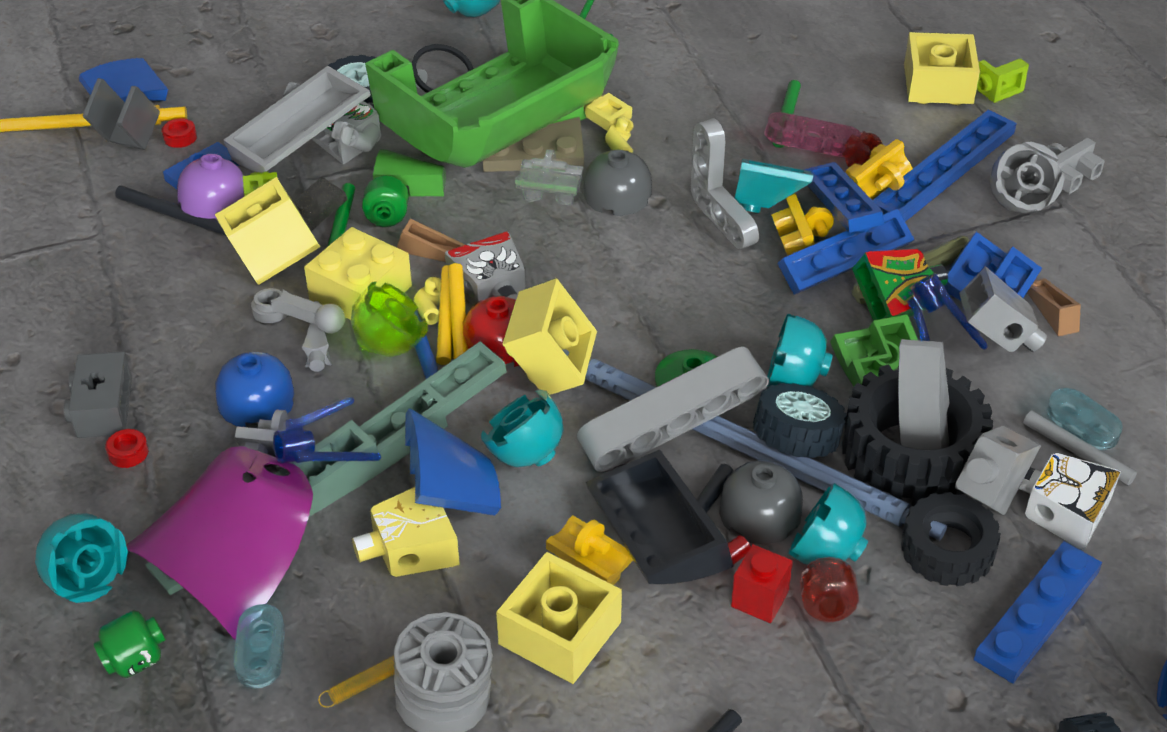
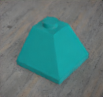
(767, 184)

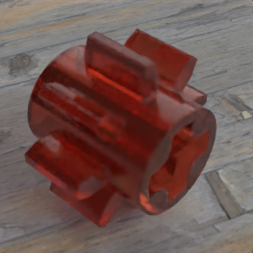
(859, 148)

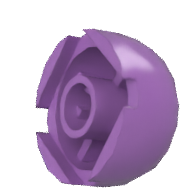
(209, 186)

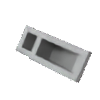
(923, 395)

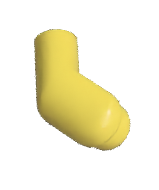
(619, 134)
(428, 300)

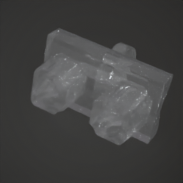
(549, 176)

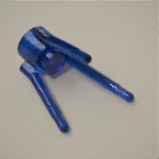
(932, 295)
(299, 444)

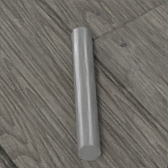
(1077, 445)

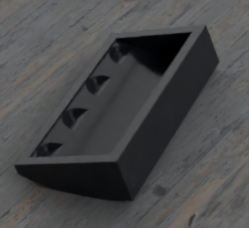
(660, 521)

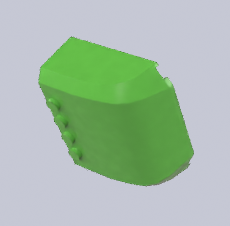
(549, 71)

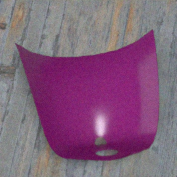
(231, 536)

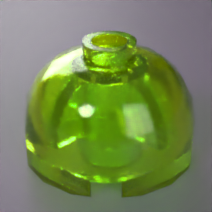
(386, 321)

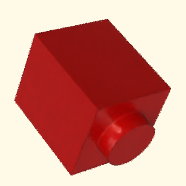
(761, 583)

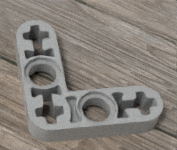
(708, 190)

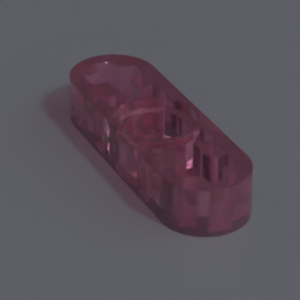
(793, 129)

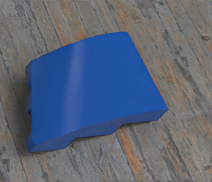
(449, 469)

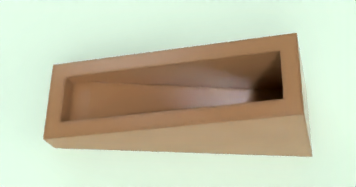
(425, 242)
(1056, 306)

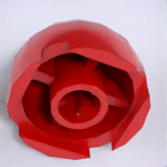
(488, 323)

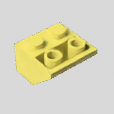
(267, 231)

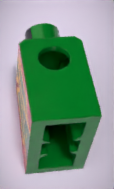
(887, 280)

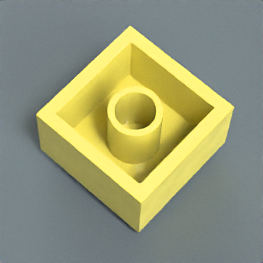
(941, 68)
(351, 265)
(540, 329)
(559, 617)

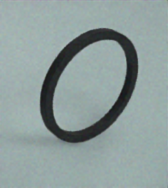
(437, 47)

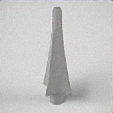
(316, 348)

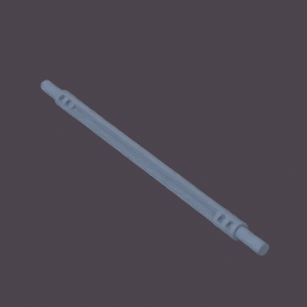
(748, 443)

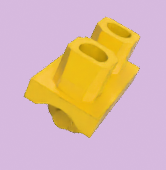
(882, 170)
(814, 223)
(590, 549)

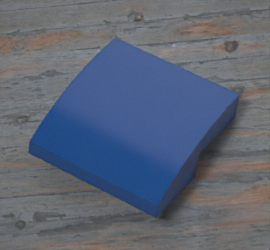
(126, 73)
(1011, 267)

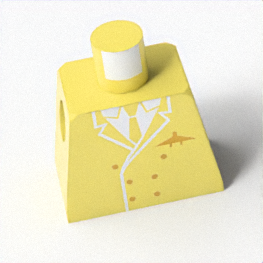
(409, 536)

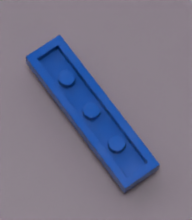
(845, 198)
(842, 252)
(1037, 612)

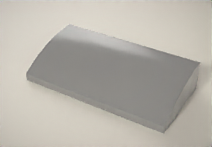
(294, 120)

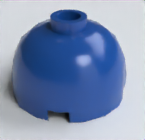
(253, 388)

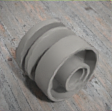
(442, 673)

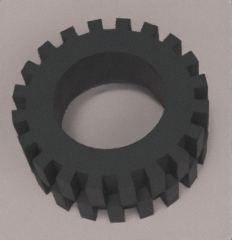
(902, 469)

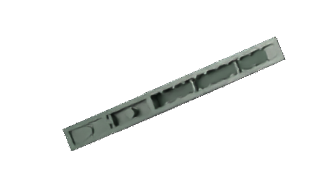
(386, 432)

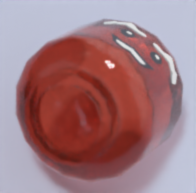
(829, 589)

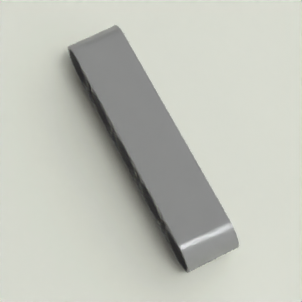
(672, 409)

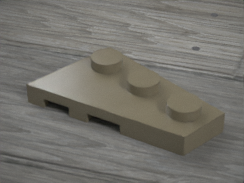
(562, 136)

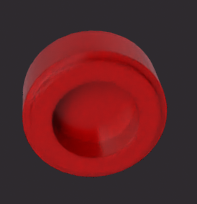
(179, 133)
(127, 448)

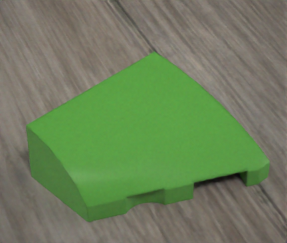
(420, 176)
(872, 347)

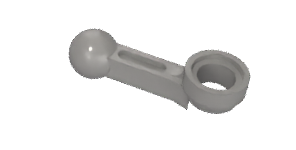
(326, 317)

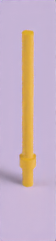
(75, 120)

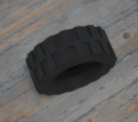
(945, 565)

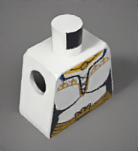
(1069, 497)

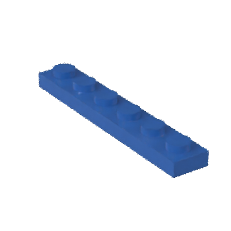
(947, 164)

